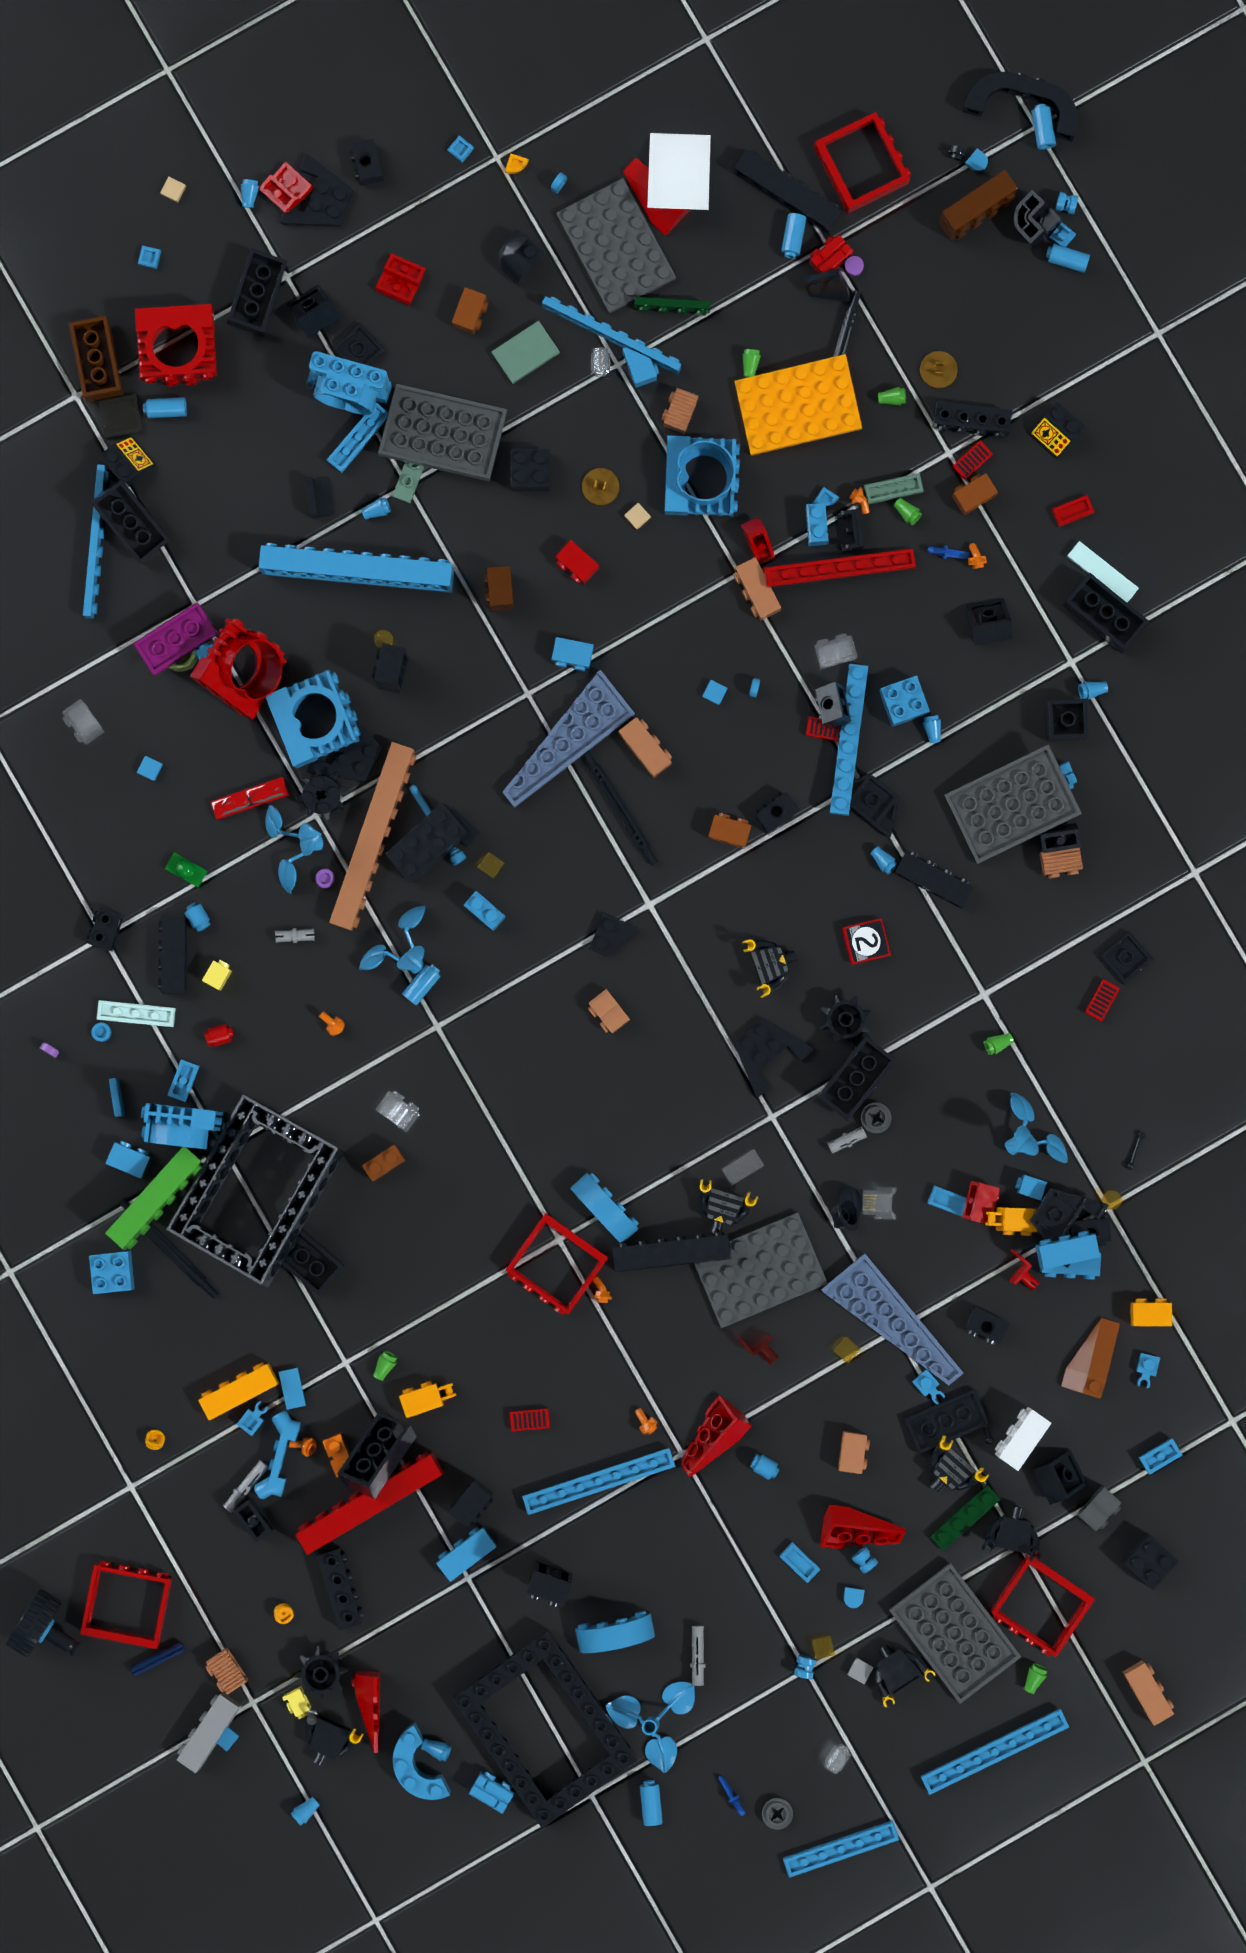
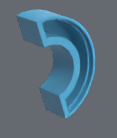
(604, 1208)
(615, 1636)
(407, 1772)

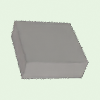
(860, 1670)

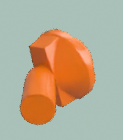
(858, 497)
(977, 560)
(335, 1025)
(602, 1295)
(647, 1425)
(307, 1446)

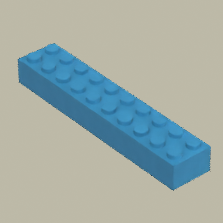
(356, 568)

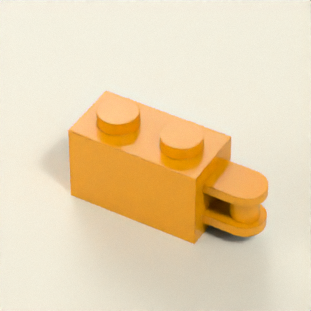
(1012, 1220)
(424, 1398)

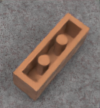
(755, 590)
(645, 747)
(1149, 1692)

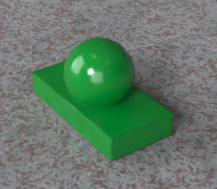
(186, 870)

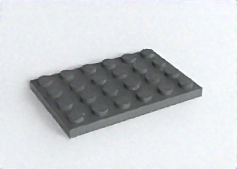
(616, 245)
(442, 432)
(1013, 804)
(763, 1271)
(955, 1633)

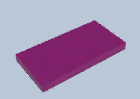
(175, 639)

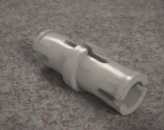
(294, 935)
(846, 1140)

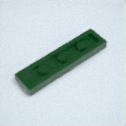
(679, 306)
(965, 1517)

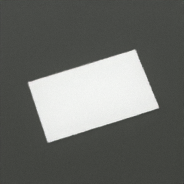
(679, 171)

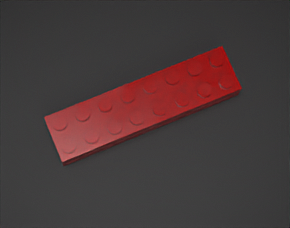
(362, 1507)

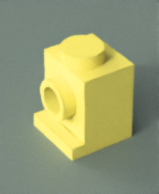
(297, 1702)

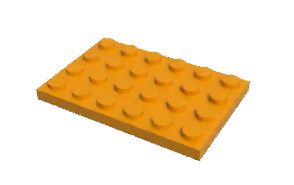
(798, 405)

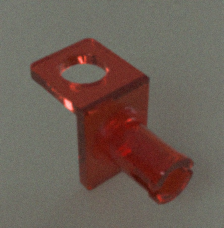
(761, 1347)

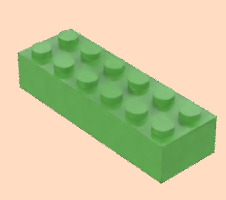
(154, 1199)

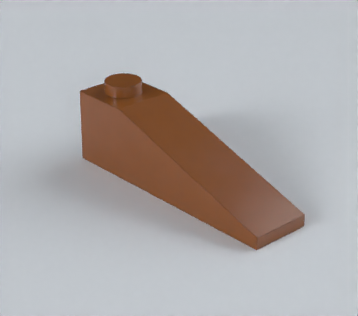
(1091, 1364)

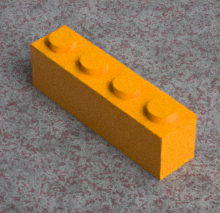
(238, 1391)

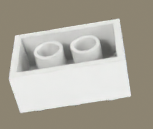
(1022, 1438)

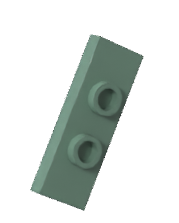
(408, 482)
(893, 488)

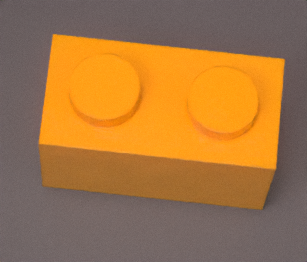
(1151, 1313)

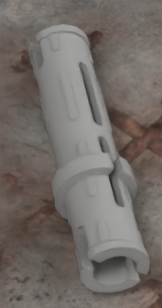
(240, 1493)
(697, 1678)

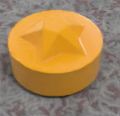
(154, 1439)
(283, 1613)

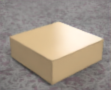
(173, 189)
(637, 516)

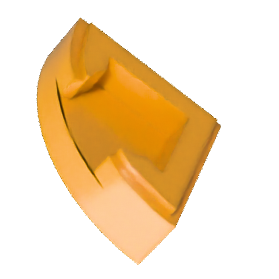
(515, 164)

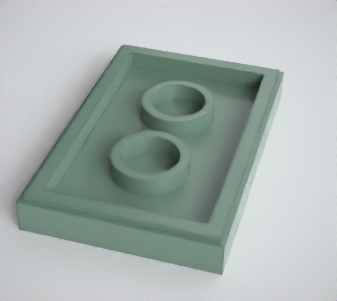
(525, 352)

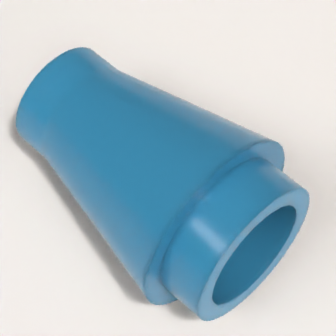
(249, 191)
(376, 509)
(1092, 689)
(933, 728)
(884, 860)
(437, 1749)
(304, 1811)

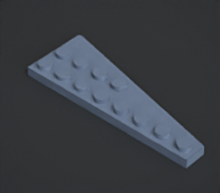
(585, 724)
(877, 1304)

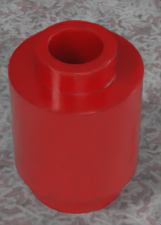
(219, 1035)

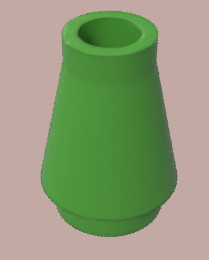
(750, 362)
(893, 396)
(908, 511)
(997, 1043)
(385, 1364)
(1035, 1677)

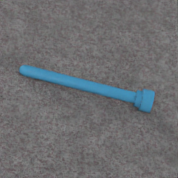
(456, 855)

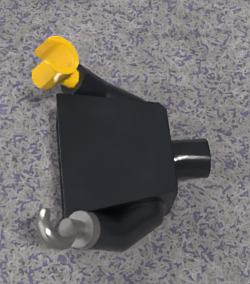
(328, 1738)

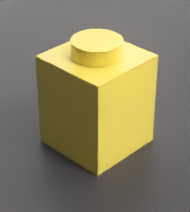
(217, 974)

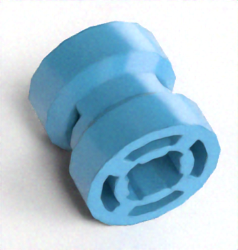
(1070, 205)
(864, 1560)
(805, 1667)

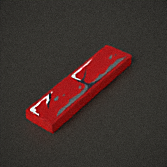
(249, 798)

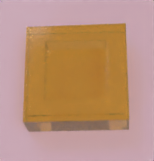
(491, 865)
(846, 1350)
(823, 1647)

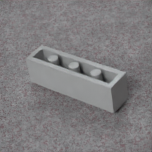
(208, 1732)

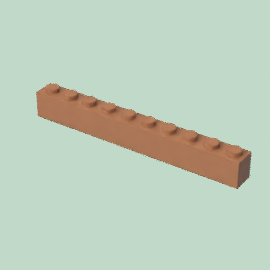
(372, 836)

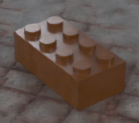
(978, 205)
(96, 358)

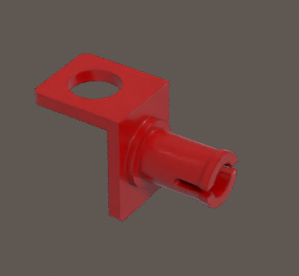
(1022, 1273)

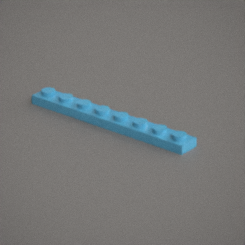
(604, 330)
(95, 550)
(849, 741)
(598, 1481)
(994, 1751)

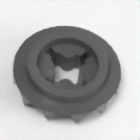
(885, 1116)
(777, 1823)

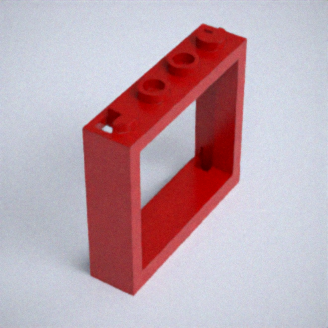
(835, 177)
(544, 1295)
(121, 1636)
(1030, 1637)

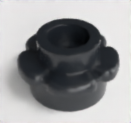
(957, 153)

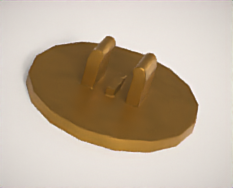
(938, 369)
(600, 486)

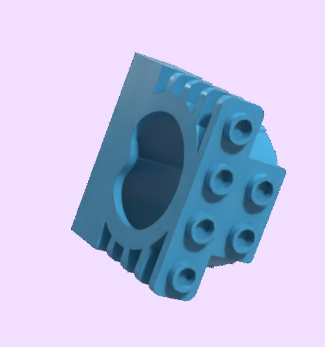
(348, 384)
(682, 450)
(285, 704)
(179, 1125)

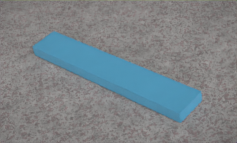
(840, 1848)

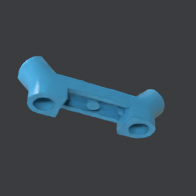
(275, 1483)

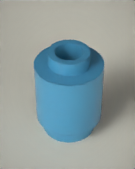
(197, 917)
(764, 1466)

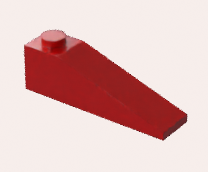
(662, 218)
(718, 1433)
(851, 1527)
(368, 1697)

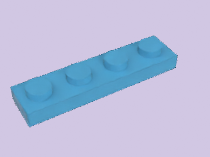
(358, 438)

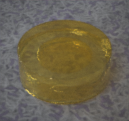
(383, 637)
(1112, 1198)

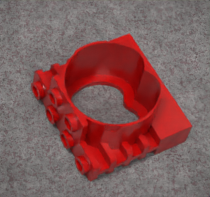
(153, 321)
(216, 669)

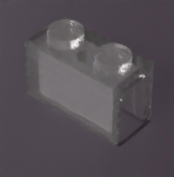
(835, 651)
(83, 722)
(398, 1111)

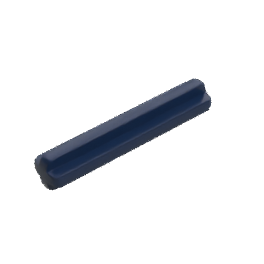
(157, 1659)

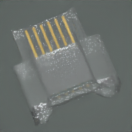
(879, 1203)

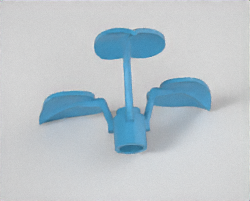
(309, 841)
(410, 960)
(1024, 1141)
(659, 1751)

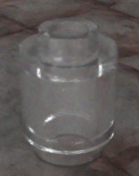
(600, 362)
(837, 1758)

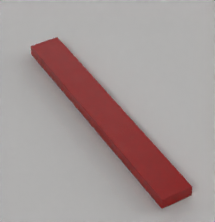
(839, 568)

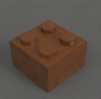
(500, 589)

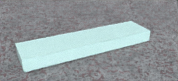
(1103, 571)
(136, 1013)

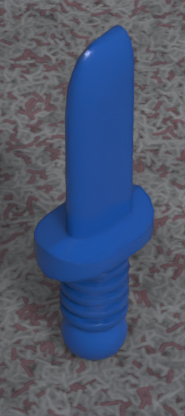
(948, 552)
(733, 1798)

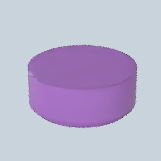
(854, 266)
(325, 878)
(49, 1050)

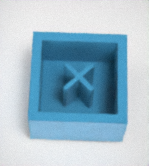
(904, 701)
(111, 1272)

